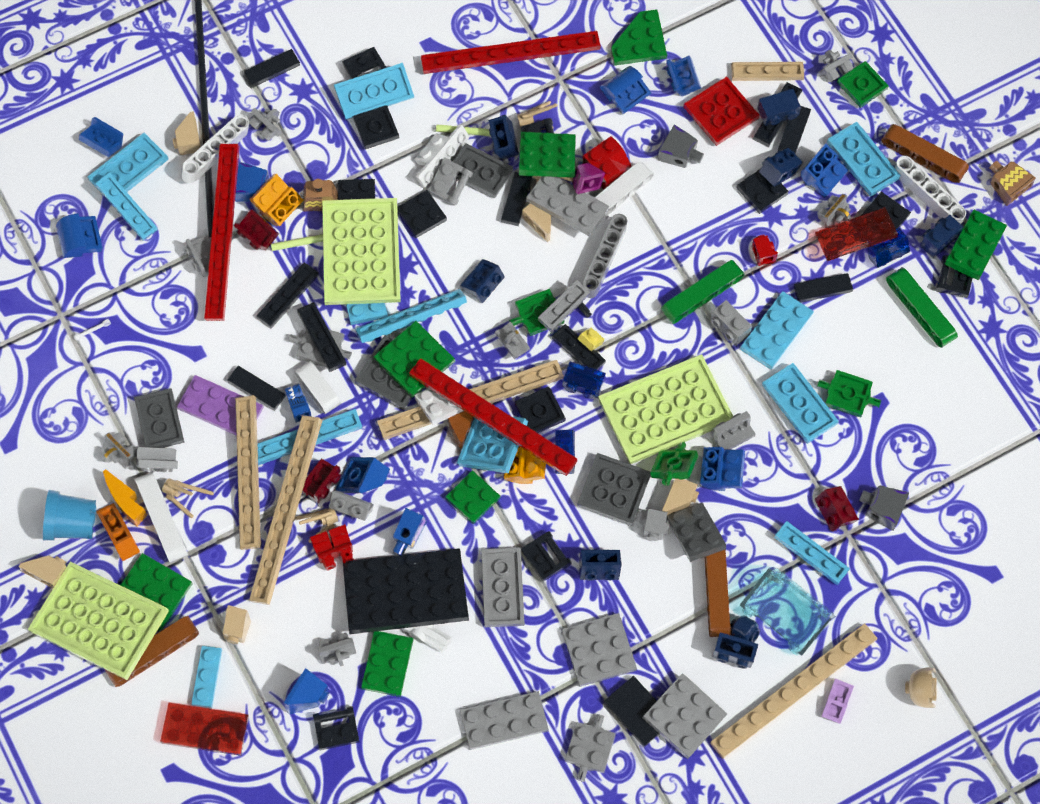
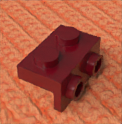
(256, 230)
(320, 480)
(836, 508)

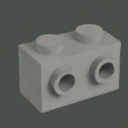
(731, 323)

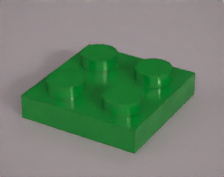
(862, 84)
(472, 497)

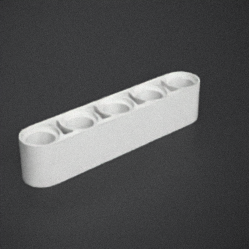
(211, 155)
(926, 183)
(625, 187)
(161, 517)

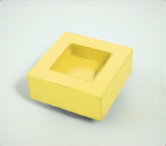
(591, 339)

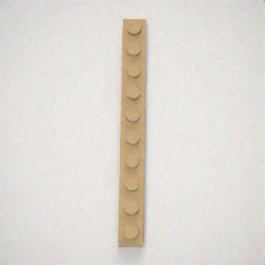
(491, 391)
(285, 510)
(793, 691)

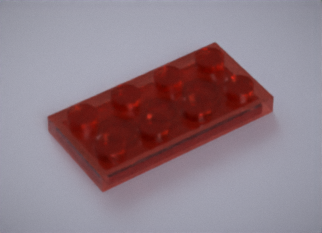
(856, 234)
(204, 729)

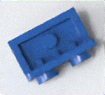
(683, 76)
(102, 137)

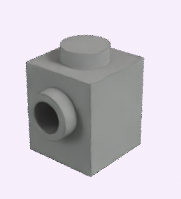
(655, 525)

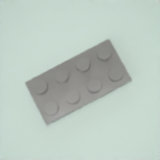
(562, 202)
(502, 587)
(504, 720)

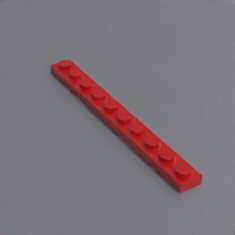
(510, 52)
(222, 232)
(493, 417)

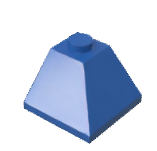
(362, 475)
(306, 693)

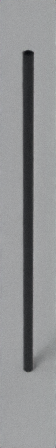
(204, 110)

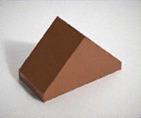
(460, 426)

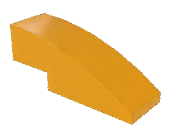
(125, 498)

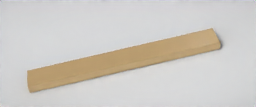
(248, 473)

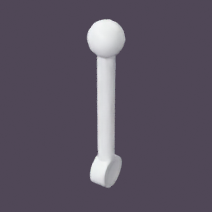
(105, 323)

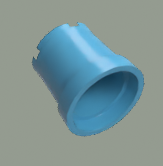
(68, 517)

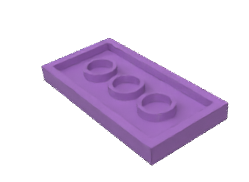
(212, 404)

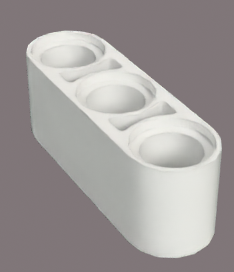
(317, 387)

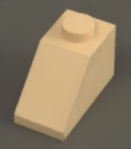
(187, 136)
(538, 220)
(680, 496)
(44, 569)
(236, 624)

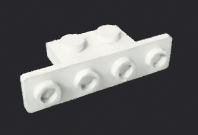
(435, 151)

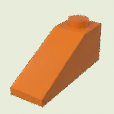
(118, 532)

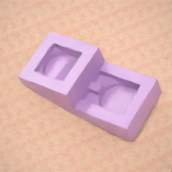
(837, 701)

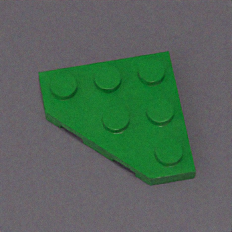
(640, 40)

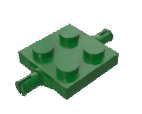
(530, 309)
(849, 393)
(674, 464)

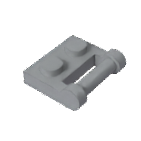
(445, 178)

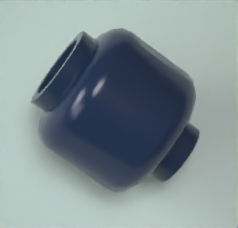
(745, 628)

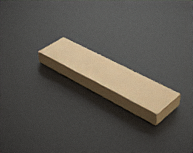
(767, 71)

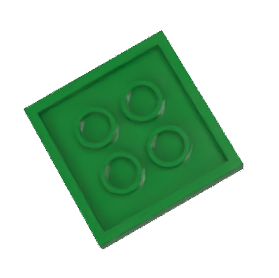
(547, 154)
(406, 350)
(157, 584)

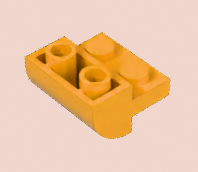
(276, 200)
(525, 468)

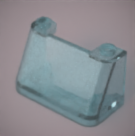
(787, 610)

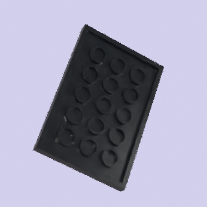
(405, 591)

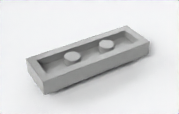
(564, 306)

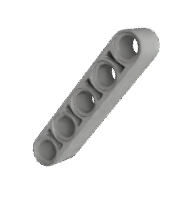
(605, 247)

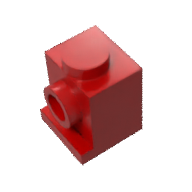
(764, 250)

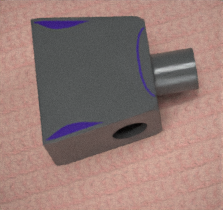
(679, 148)
(885, 505)

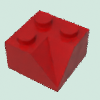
(609, 158)

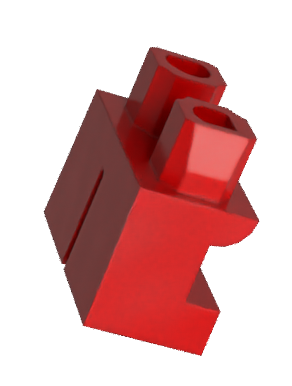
(325, 551)

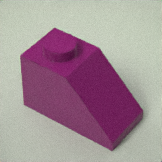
(587, 178)

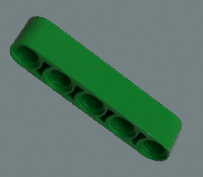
(702, 291)
(922, 307)

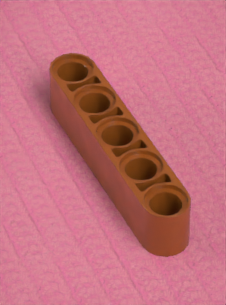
(925, 153)
(717, 594)
(160, 647)

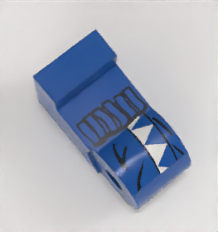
(297, 402)

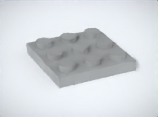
(599, 650)
(685, 715)

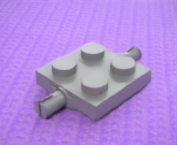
(308, 351)
(590, 747)

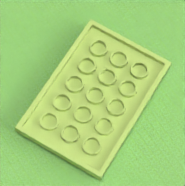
(361, 251)
(665, 409)
(98, 620)

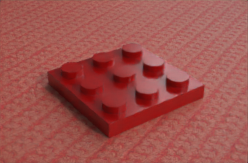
(721, 111)

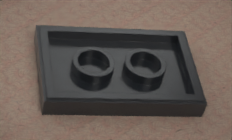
(629, 705)

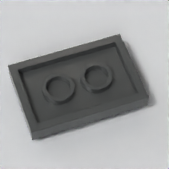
(488, 171)
(159, 419)
(696, 532)

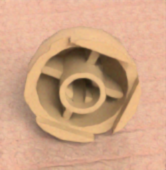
(922, 687)

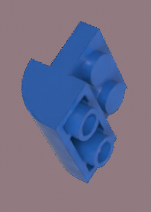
(626, 89)
(823, 171)
(78, 235)
(722, 468)

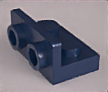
(483, 280)

